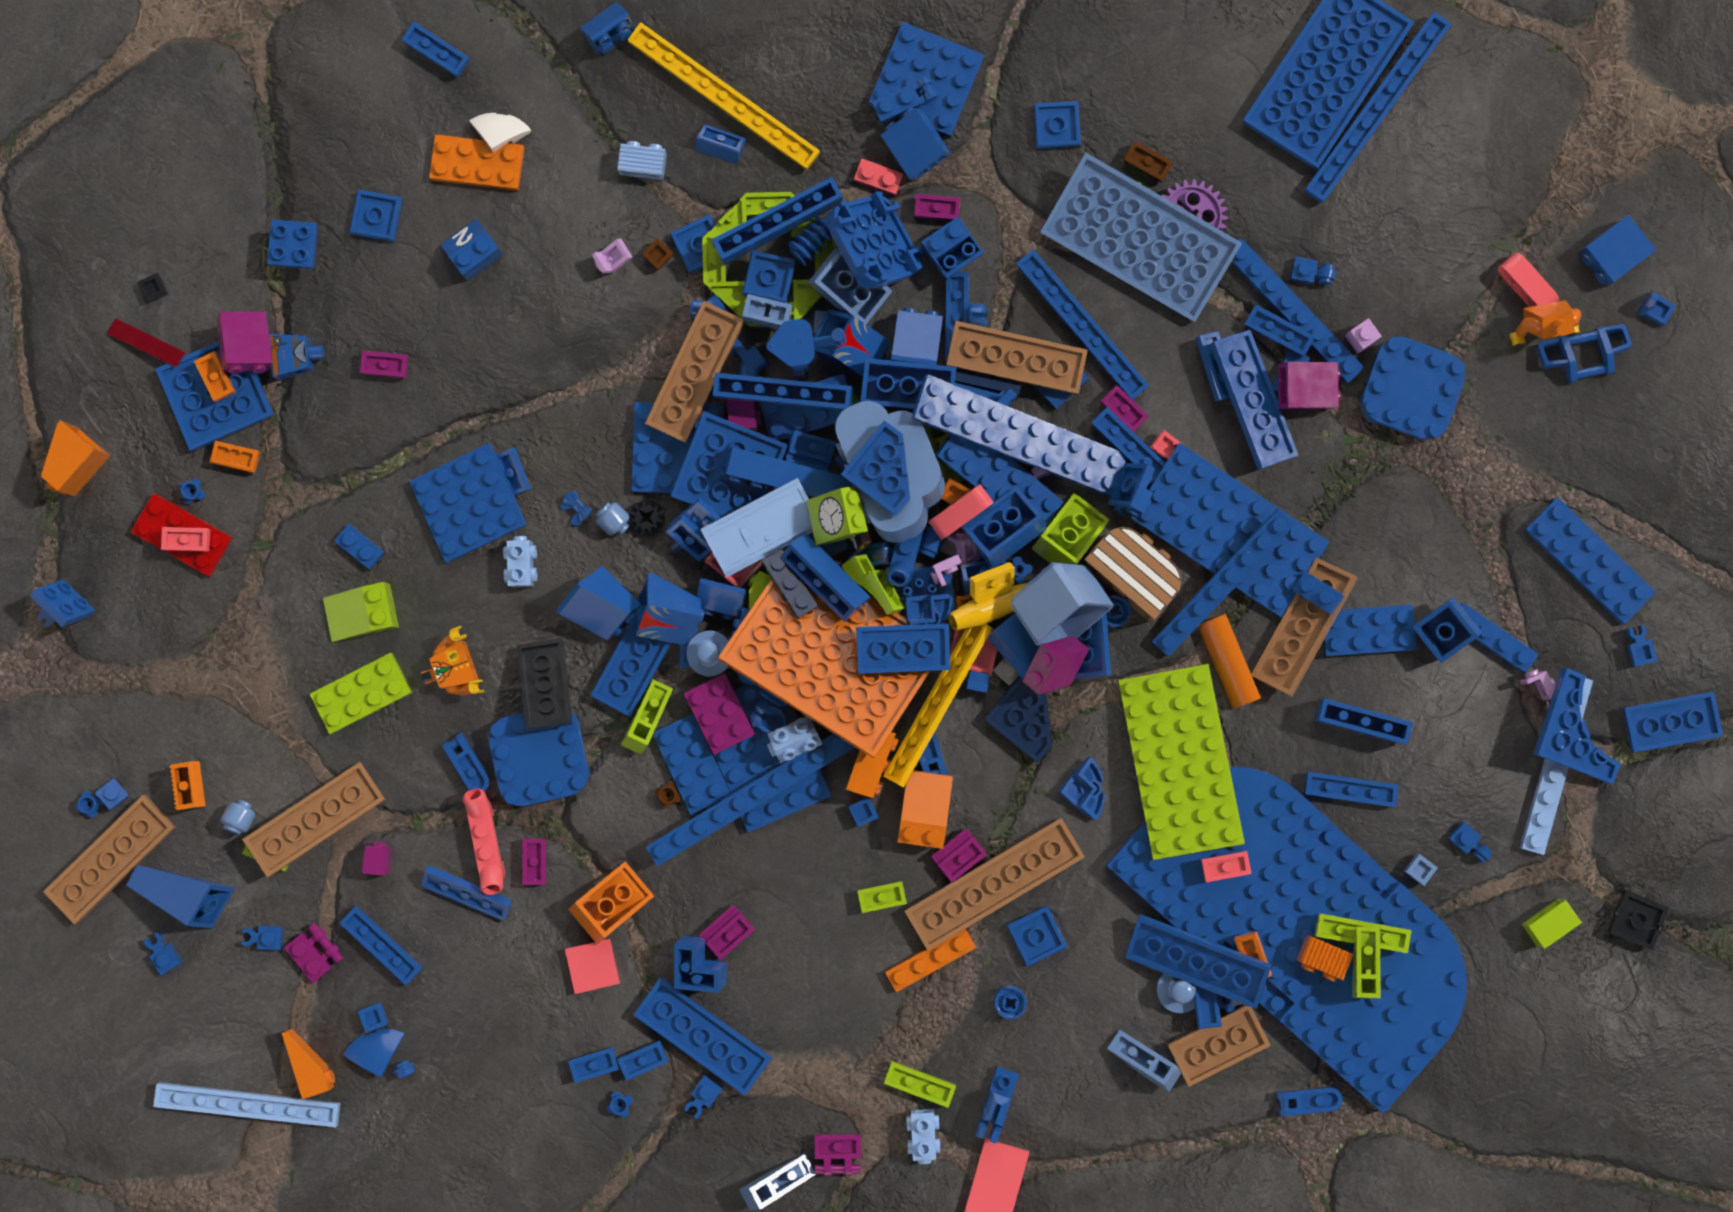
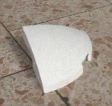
(499, 129)

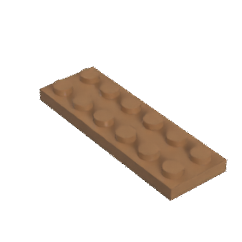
(1016, 357)
(694, 371)
(1301, 633)
(314, 819)
(109, 859)

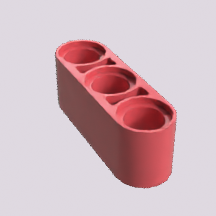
(1527, 281)
(960, 512)

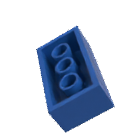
(898, 383)

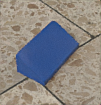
(719, 144)

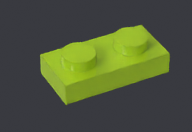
(882, 897)

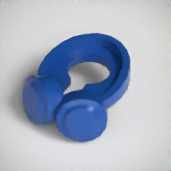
(764, 707)

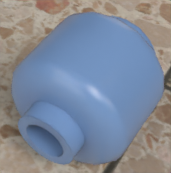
(612, 519)
(238, 817)

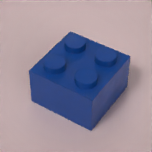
(1447, 629)

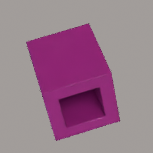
(377, 859)

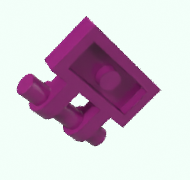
(309, 957)
(838, 1147)

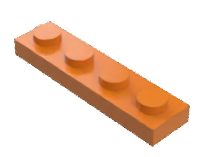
(929, 960)

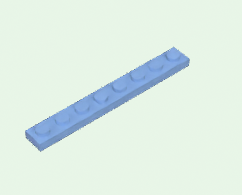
(1547, 797)
(247, 1104)

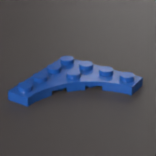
(1565, 735)

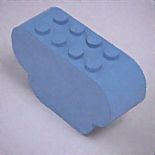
(925, 477)

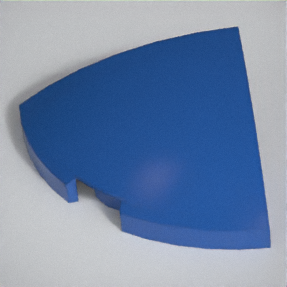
(927, 608)
(1084, 789)
(375, 1049)

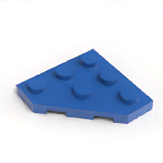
(882, 469)

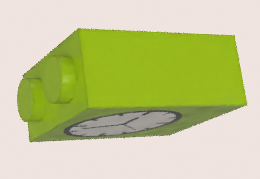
(836, 515)

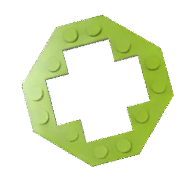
(731, 292)

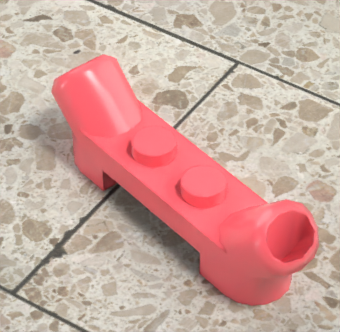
(485, 841)

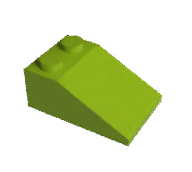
(1071, 532)
(361, 611)

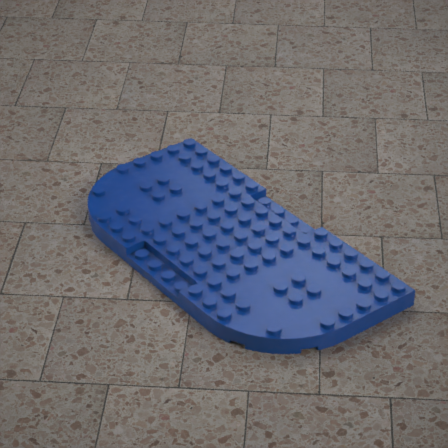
(1301, 870)

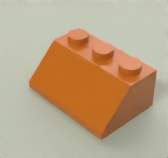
(868, 771)

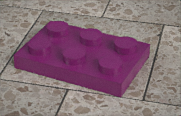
(719, 713)

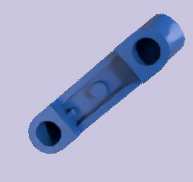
(751, 360)
(903, 561)

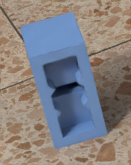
(766, 312)

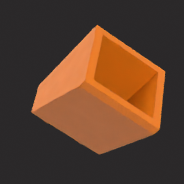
(71, 460)

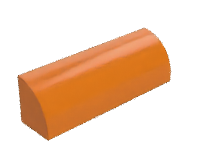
(1229, 661)

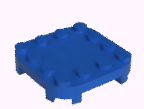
(874, 241)
(1412, 388)
(538, 763)

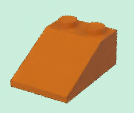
(925, 809)
(611, 902)

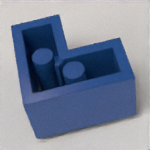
(692, 969)

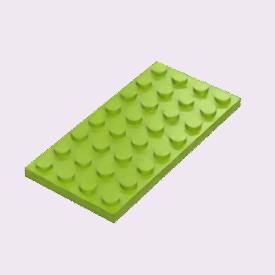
(1181, 762)

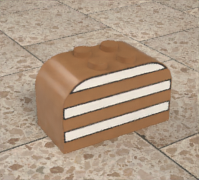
(1135, 571)

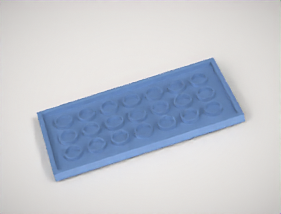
(1140, 237)

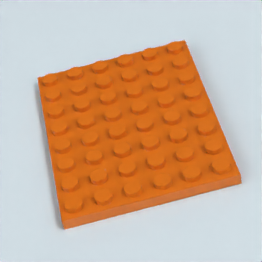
(815, 667)

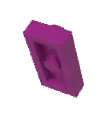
(936, 207)
(384, 364)
(1124, 408)
(534, 861)

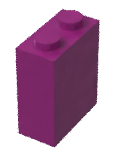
(244, 342)
(1308, 385)
(1055, 664)

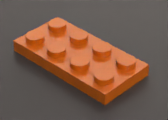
(475, 164)

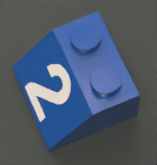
(471, 249)

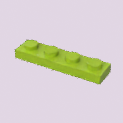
(1344, 930)

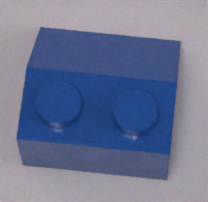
(721, 599)

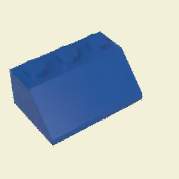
(1004, 527)

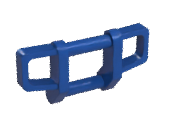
(1569, 360)

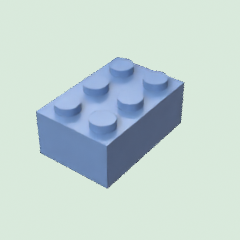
(841, 289)

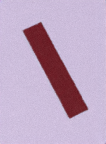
(146, 342)

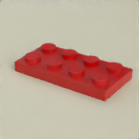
(163, 513)

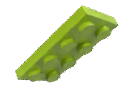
(360, 693)

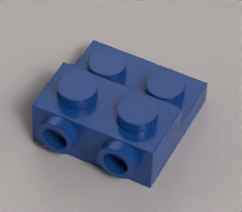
(1131, 490)

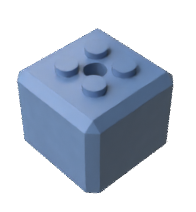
(1060, 602)

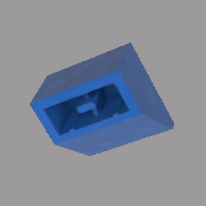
(608, 29)
(951, 248)

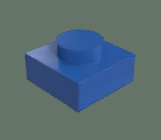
(112, 794)
(863, 812)
(373, 1017)

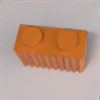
(187, 785)
(1324, 957)

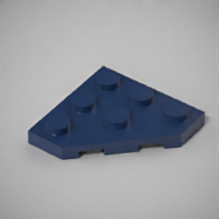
(1023, 719)

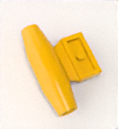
(991, 598)

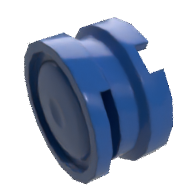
(1119, 613)
(1010, 1002)

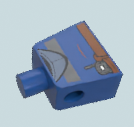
(293, 355)

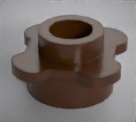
(674, 795)

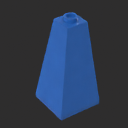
(186, 898)

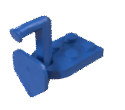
(795, 344)

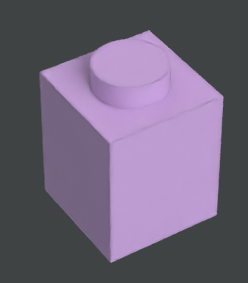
(1363, 336)

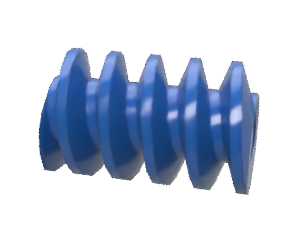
(810, 240)

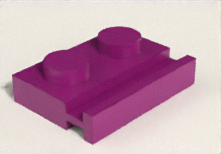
(959, 855)
(727, 932)

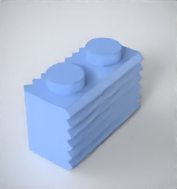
(642, 160)

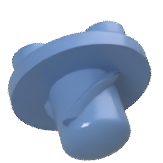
(704, 653)
(1175, 994)

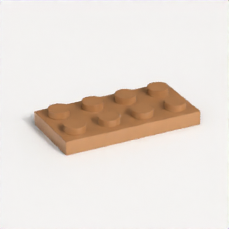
(1217, 1048)

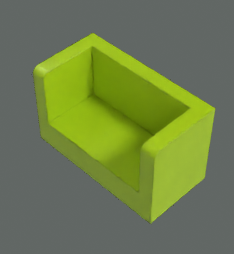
(1551, 923)

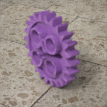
(1206, 201)

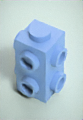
(520, 566)
(793, 739)
(923, 1142)

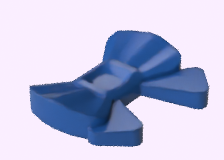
(582, 512)

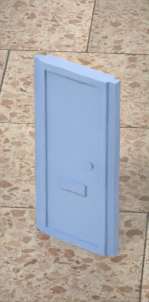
(759, 528)

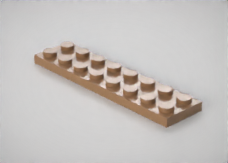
(994, 884)

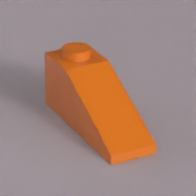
(309, 1069)

